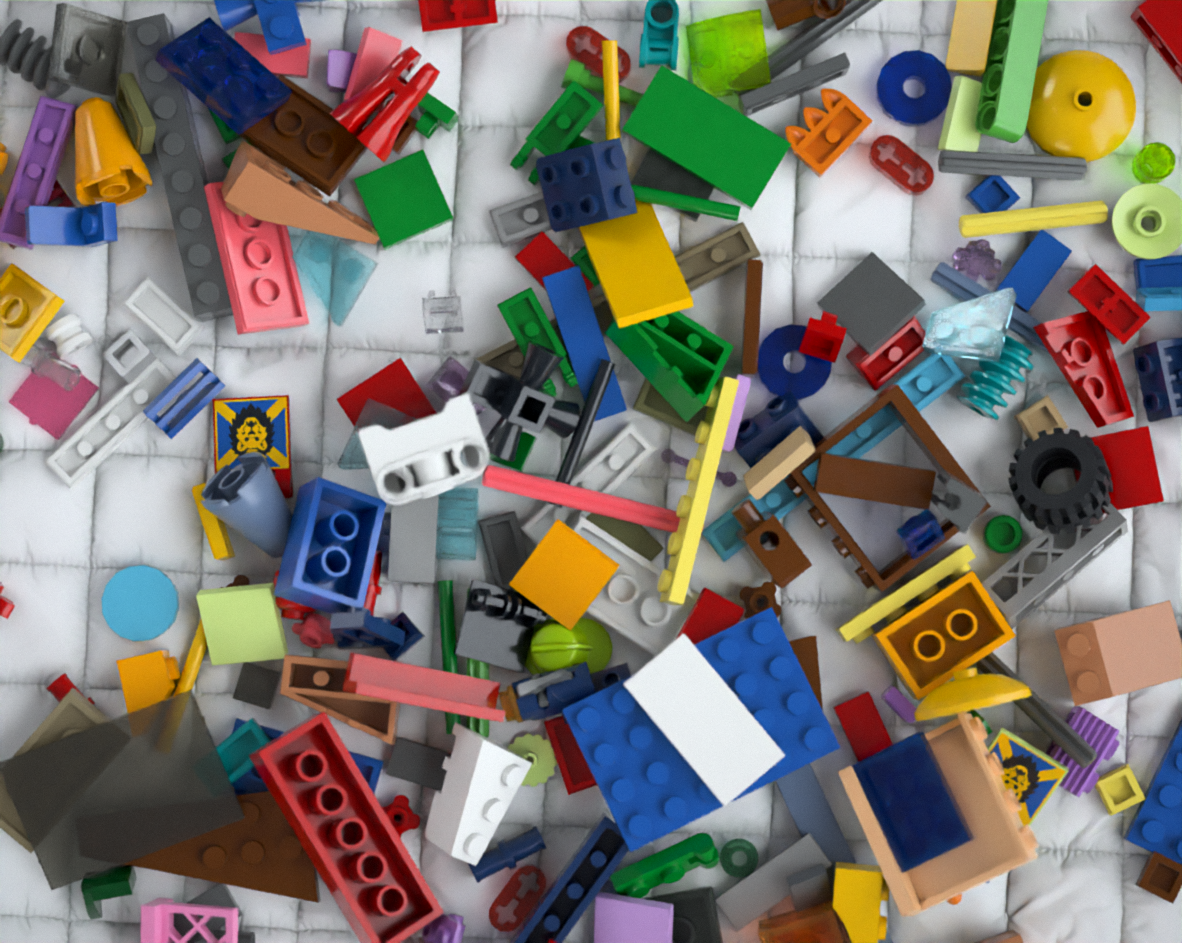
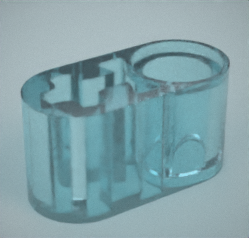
(457, 524)

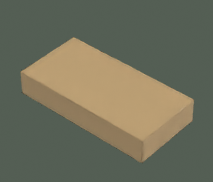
(779, 463)

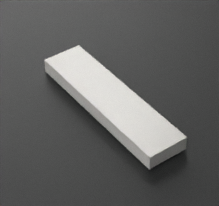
(109, 426)
(601, 474)

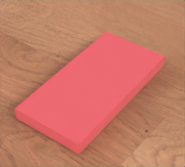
(256, 269)

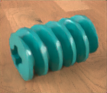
(996, 379)

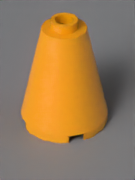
(106, 157)

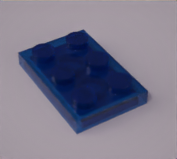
(223, 75)
(912, 802)

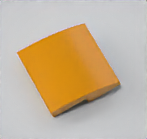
(564, 574)

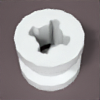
(68, 336)

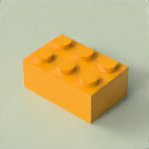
(943, 635)

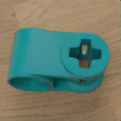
(660, 40)

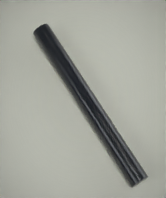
(585, 423)

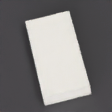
(163, 315)

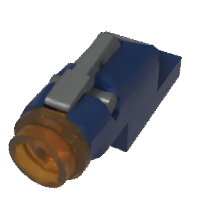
(554, 690)

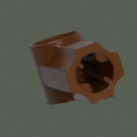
(794, 11)

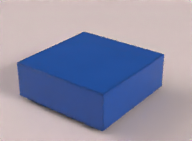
(992, 195)

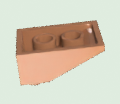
(1121, 652)

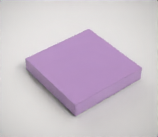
(631, 920)

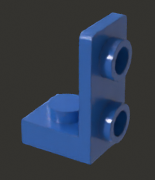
(71, 225)

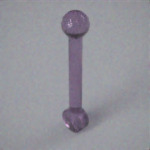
(668, 456)

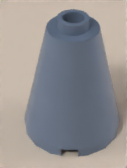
(250, 503)

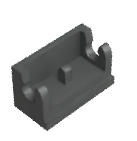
(962, 504)

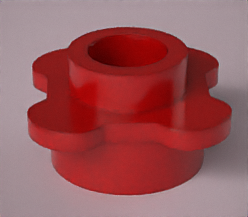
(408, 818)

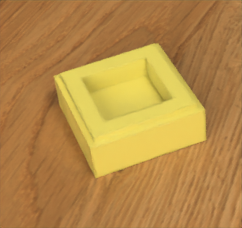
(1119, 789)

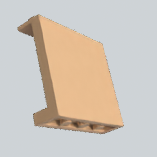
(987, 807)

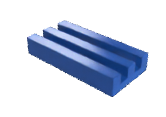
(193, 408)

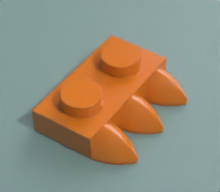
(829, 133)

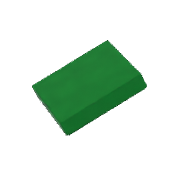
(403, 199)

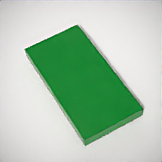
(706, 137)

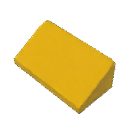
(970, 36)

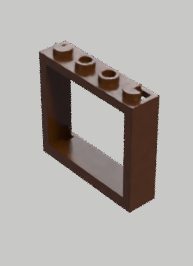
(823, 516)

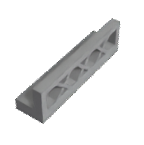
(1059, 572)

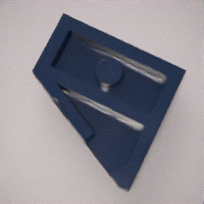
(362, 630)

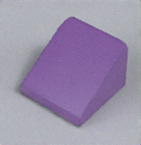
(339, 69)

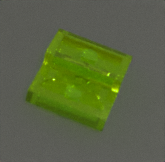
(729, 53)

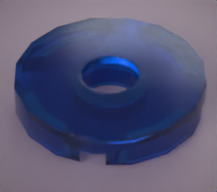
(916, 66)
(774, 374)

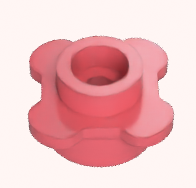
(314, 631)

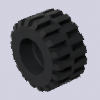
(1054, 453)

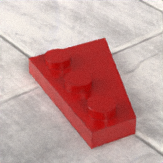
(1088, 364)

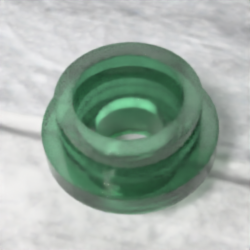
(738, 845)

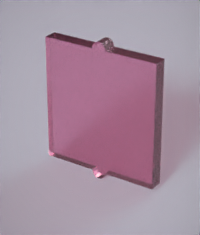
(52, 405)

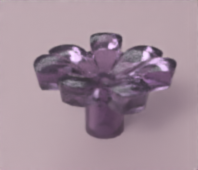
(977, 260)

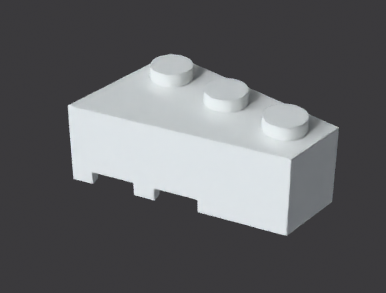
(474, 794)

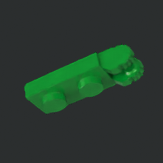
(559, 126)
(529, 323)

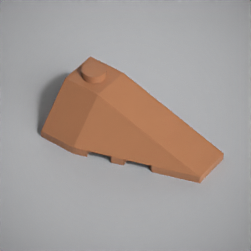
(267, 192)

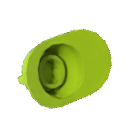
(558, 647)

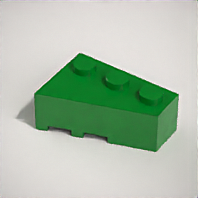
(674, 357)

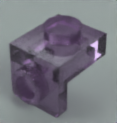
(449, 381)

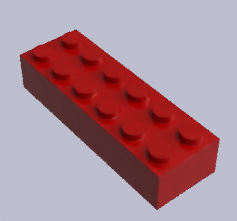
(346, 832)

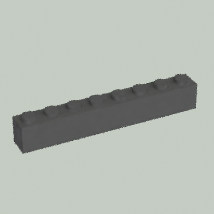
(181, 169)

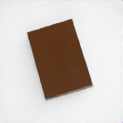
(307, 140)

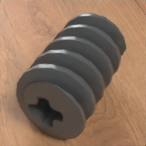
(29, 58)

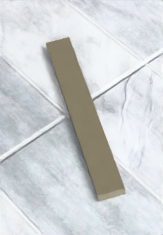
(698, 266)

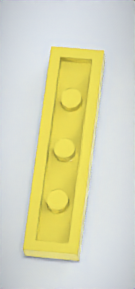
(920, 586)

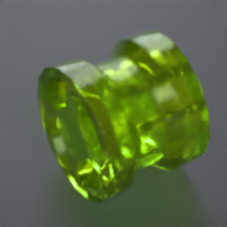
(1159, 158)

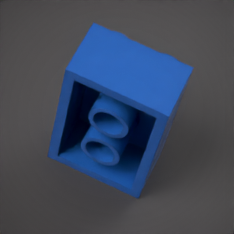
(330, 547)

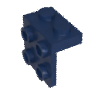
(586, 185)

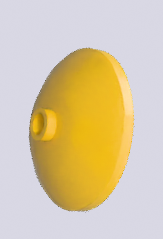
(1065, 126)
(970, 692)

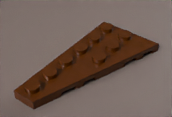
(247, 854)

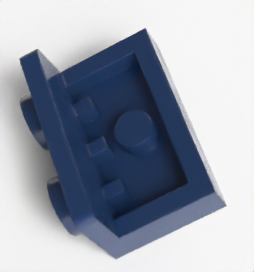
(771, 426)

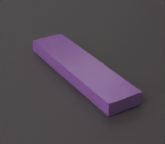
(37, 167)

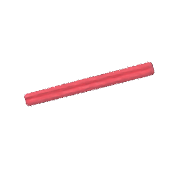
(580, 498)

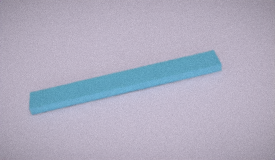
(920, 385)

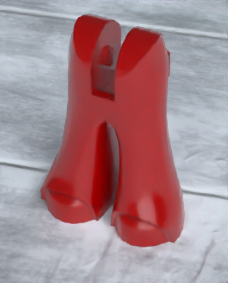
(383, 129)

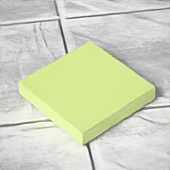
(242, 624)

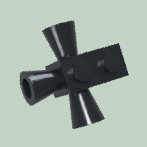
(520, 400)

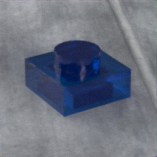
(920, 534)

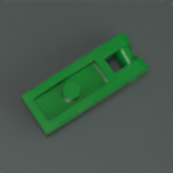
(666, 866)

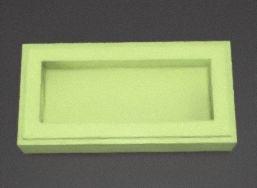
(959, 125)

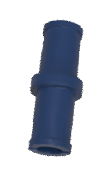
(507, 854)

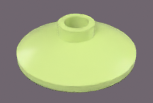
(1150, 202)

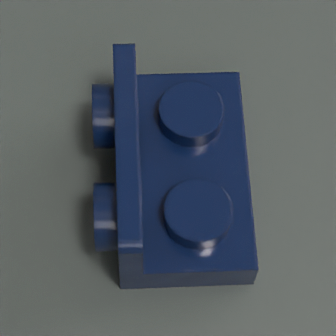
(1160, 378)

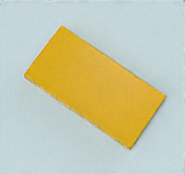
(636, 266)

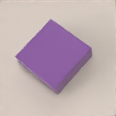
(899, 704)

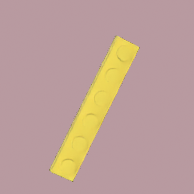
(694, 505)

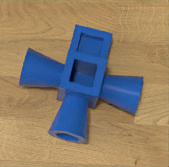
(277, 18)

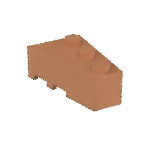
(320, 686)

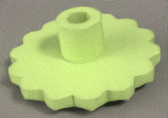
(539, 754)

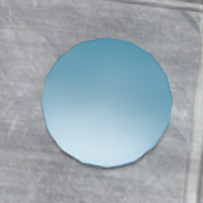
(140, 603)

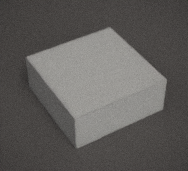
(129, 356)

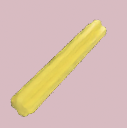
(1033, 219)

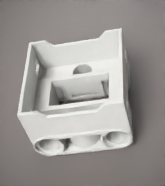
(426, 453)

